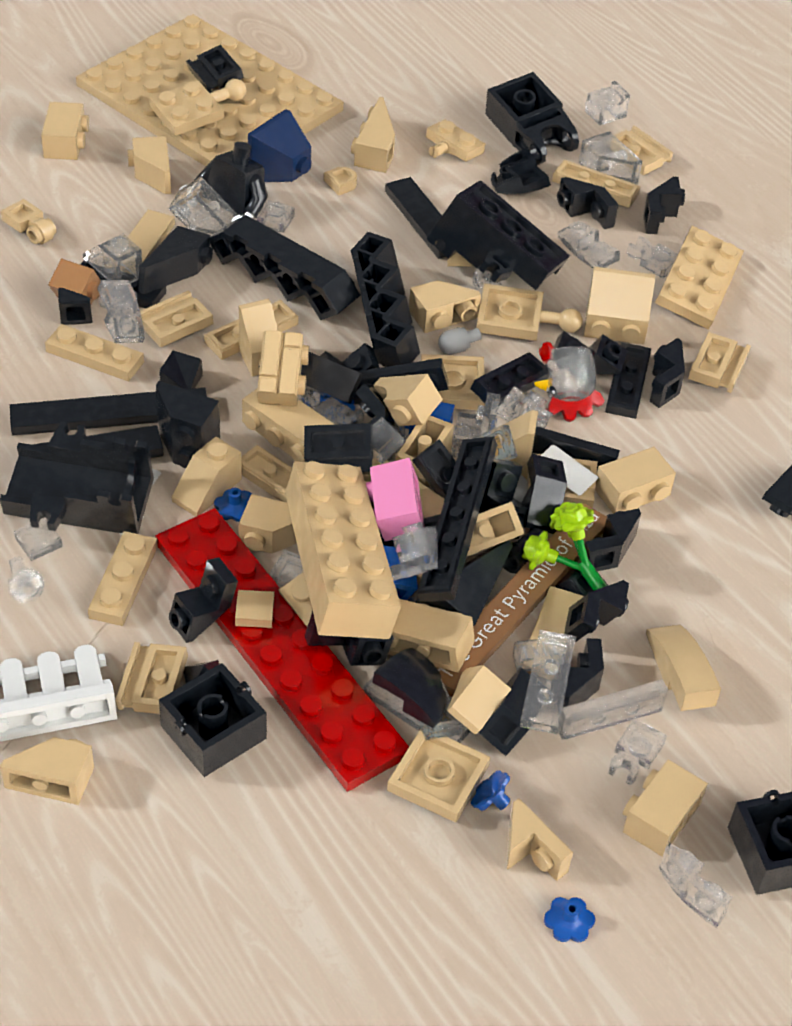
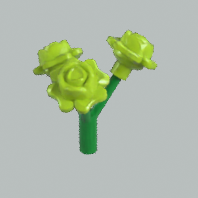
(570, 519)

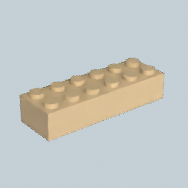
(341, 551)

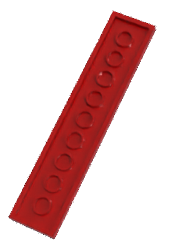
(303, 679)

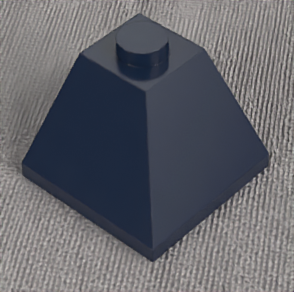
(281, 148)

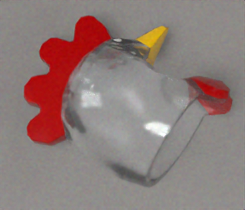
(570, 381)

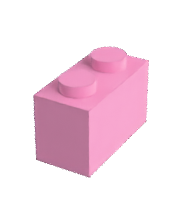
(395, 497)

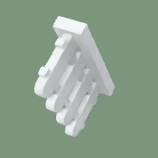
(56, 705)

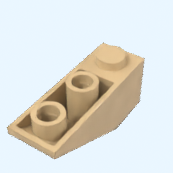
(376, 140)

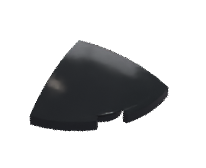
(519, 175)
(416, 682)

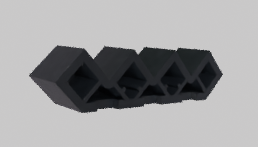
(290, 265)
(384, 301)

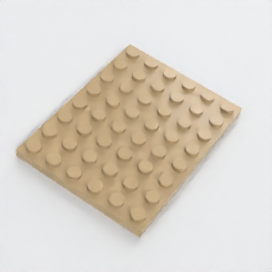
(161, 65)

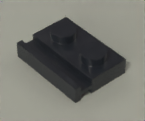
(214, 68)
(340, 444)

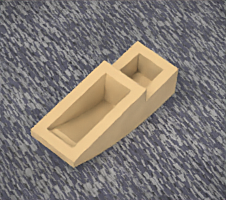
(684, 667)

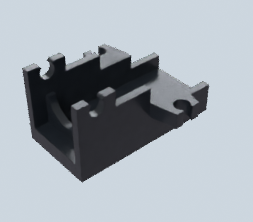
(496, 237)
(81, 482)

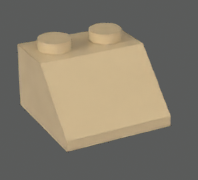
(619, 305)

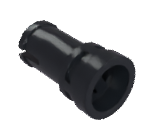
(514, 560)

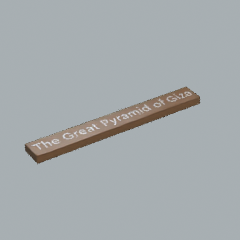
(518, 600)

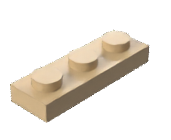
(94, 352)
(122, 578)

